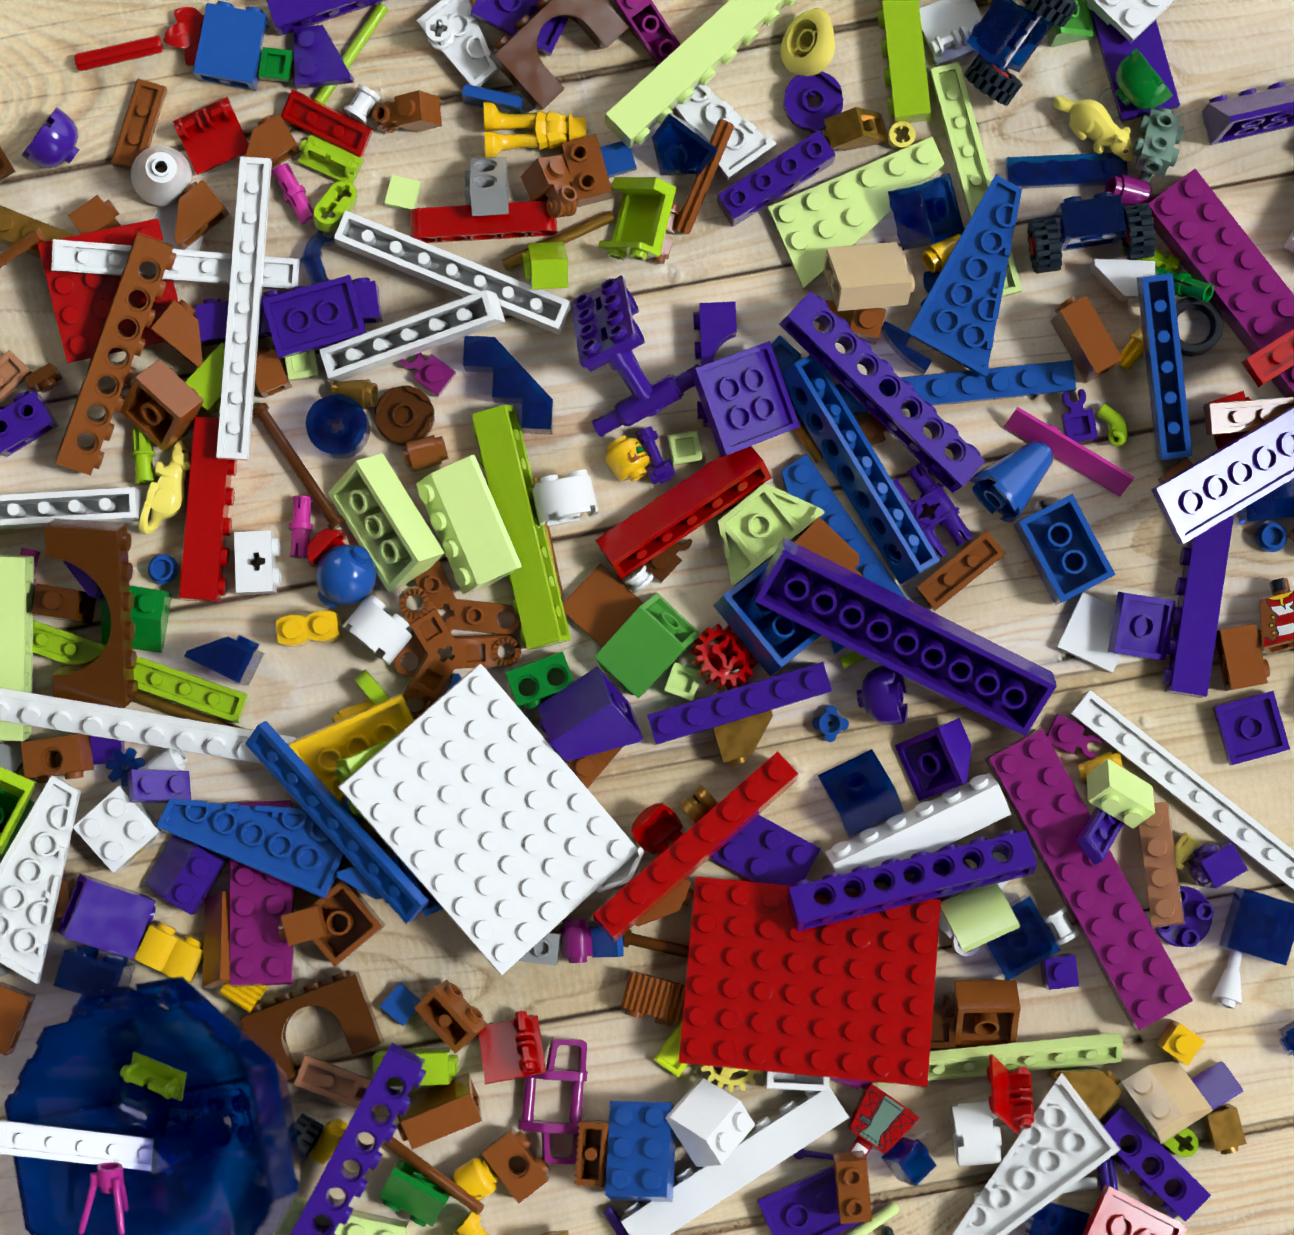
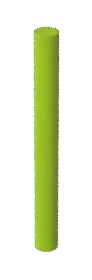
(355, 47)

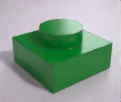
(276, 64)

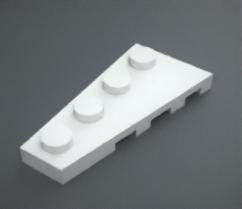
(745, 142)

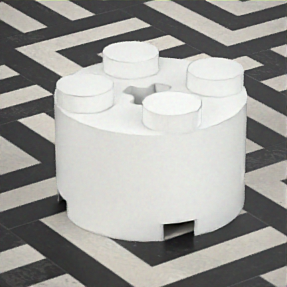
(564, 499)
(377, 630)
(975, 1134)

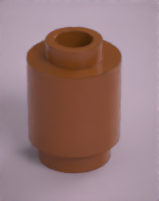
(425, 452)

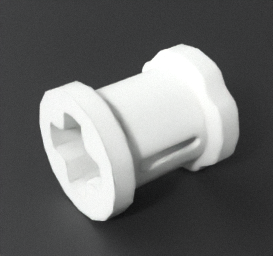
(432, 27)
(362, 104)
(1060, 925)

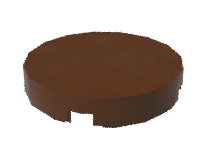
(404, 415)

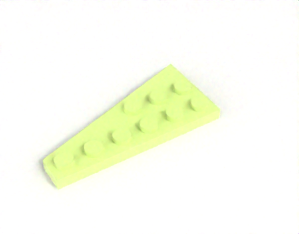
(847, 206)

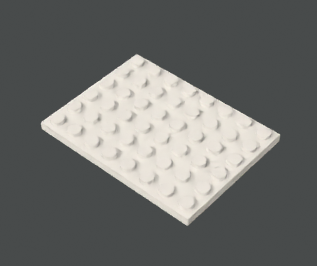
(489, 818)

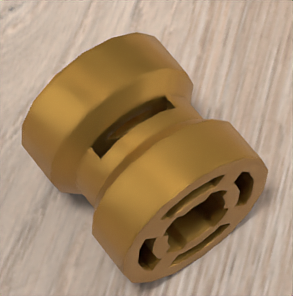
(692, 807)

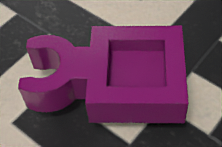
(431, 373)
(1068, 735)

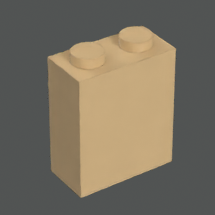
(868, 276)

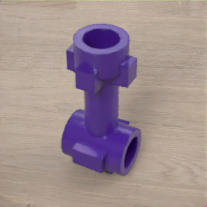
(661, 470)

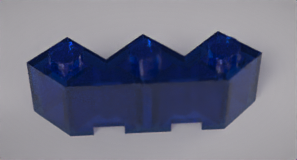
(510, 382)

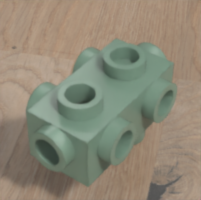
(1156, 146)

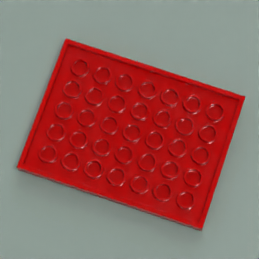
(813, 1000)

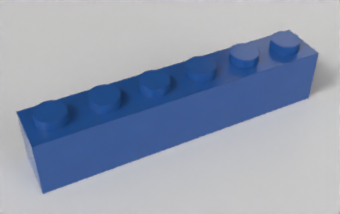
(1164, 366)

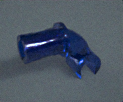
(312, 257)

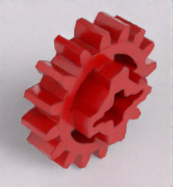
(722, 657)

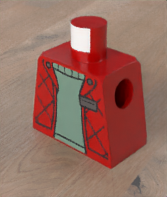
(879, 1121)

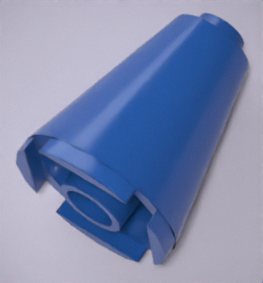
(1012, 480)

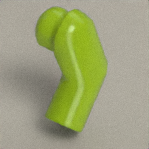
(1116, 425)

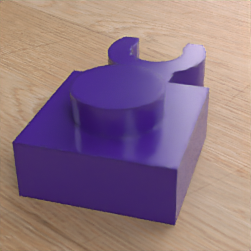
(1078, 423)

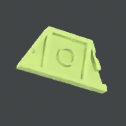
(758, 526)

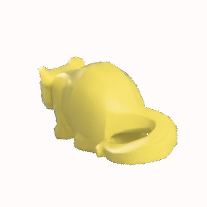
(1093, 121)
(169, 493)

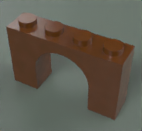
(519, 56)
(343, 998)

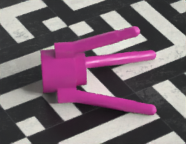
(110, 1180)

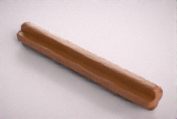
(702, 181)

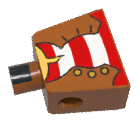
(1278, 618)

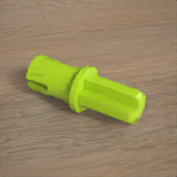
(142, 457)

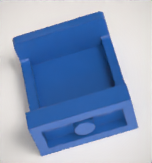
(230, 45)

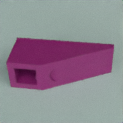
(647, 27)

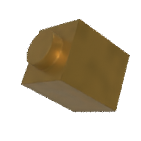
(1224, 1129)

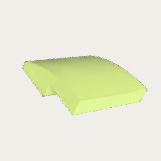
(979, 916)

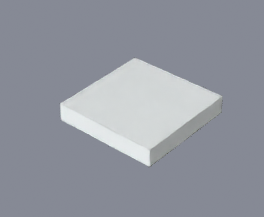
(1089, 633)

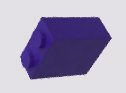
(107, 916)

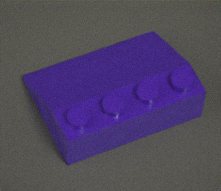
(1249, 113)

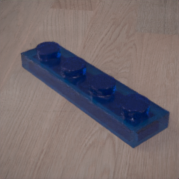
(1063, 170)

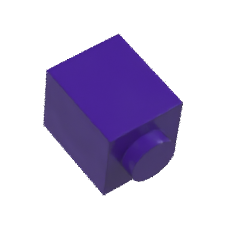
(1059, 972)

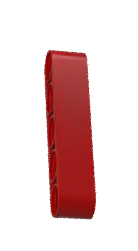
(458, 224)

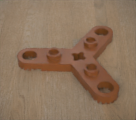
(468, 614)
(466, 650)

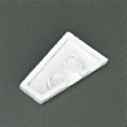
(469, 49)

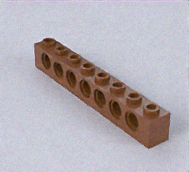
(70, 452)

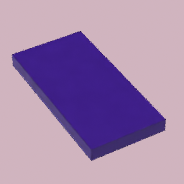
(1116, 47)

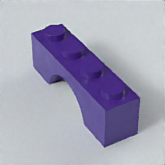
(716, 327)

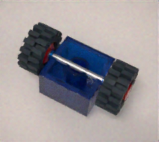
(1007, 41)
(1090, 224)

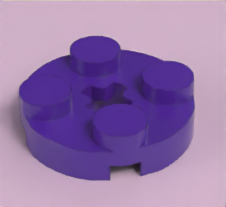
(796, 103)

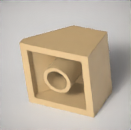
(1166, 1098)

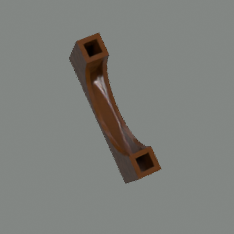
(102, 553)

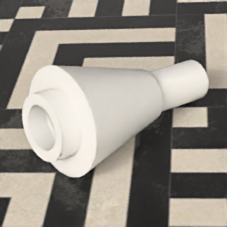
(167, 760)
(1229, 986)

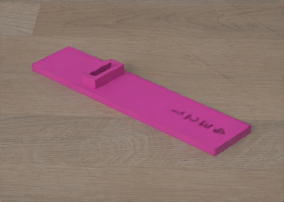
(1070, 451)

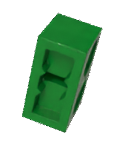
(538, 672)

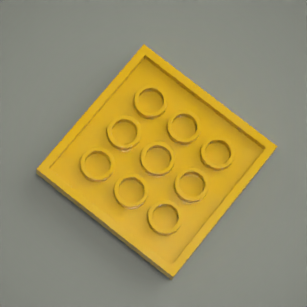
(349, 736)

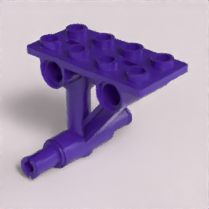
(607, 336)

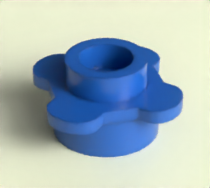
(821, 723)

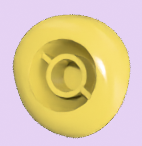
(808, 43)

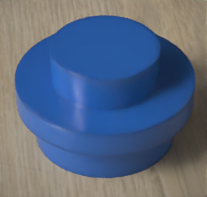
(1271, 537)
(163, 569)

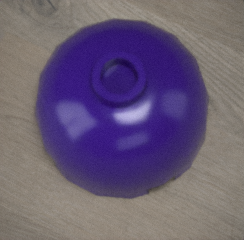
(53, 141)
(883, 696)

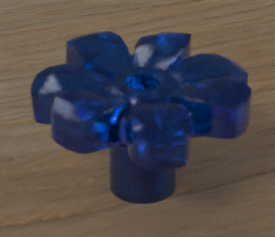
(120, 763)

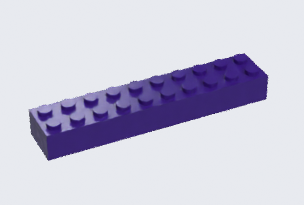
(904, 637)

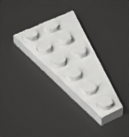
(33, 878)
(1041, 1164)

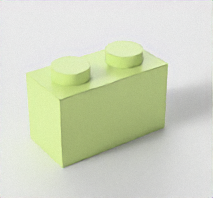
(1120, 793)

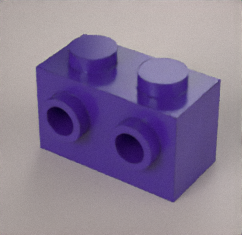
(24, 422)
(1216, 864)

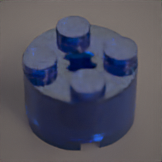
(331, 411)

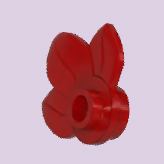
(186, 32)

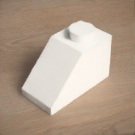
(1120, 277)

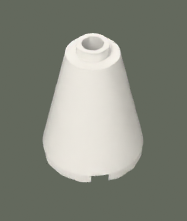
(157, 187)

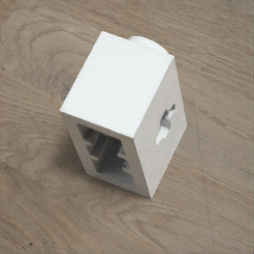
(248, 578)

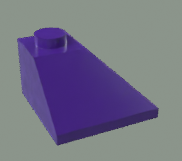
(936, 759)

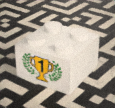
(118, 829)

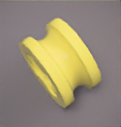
(892, 135)

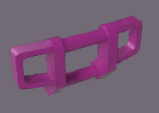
(545, 1127)

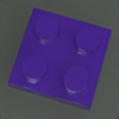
(1141, 626)
(1251, 728)

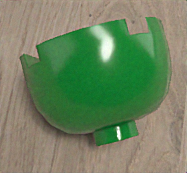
(1140, 83)

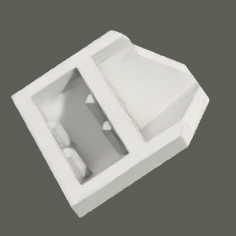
(624, 873)

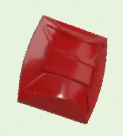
(322, 542)
(656, 828)

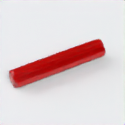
(118, 53)

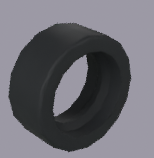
(1215, 320)

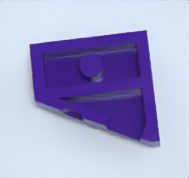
(317, 59)

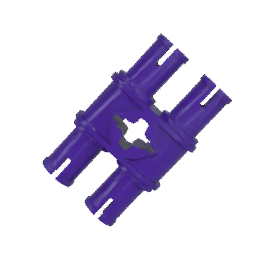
(944, 514)

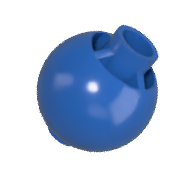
(345, 575)

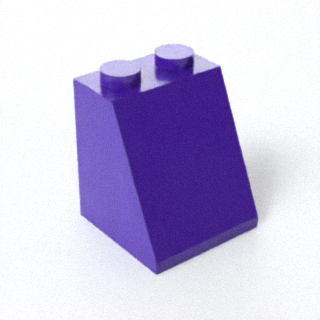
(588, 718)

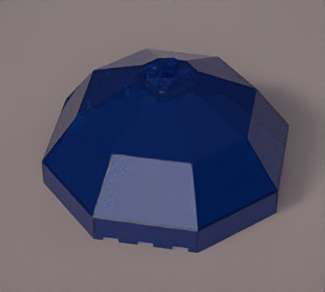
(76, 1085)

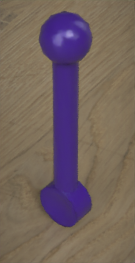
(802, 1153)

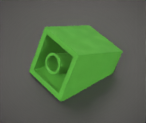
(646, 645)

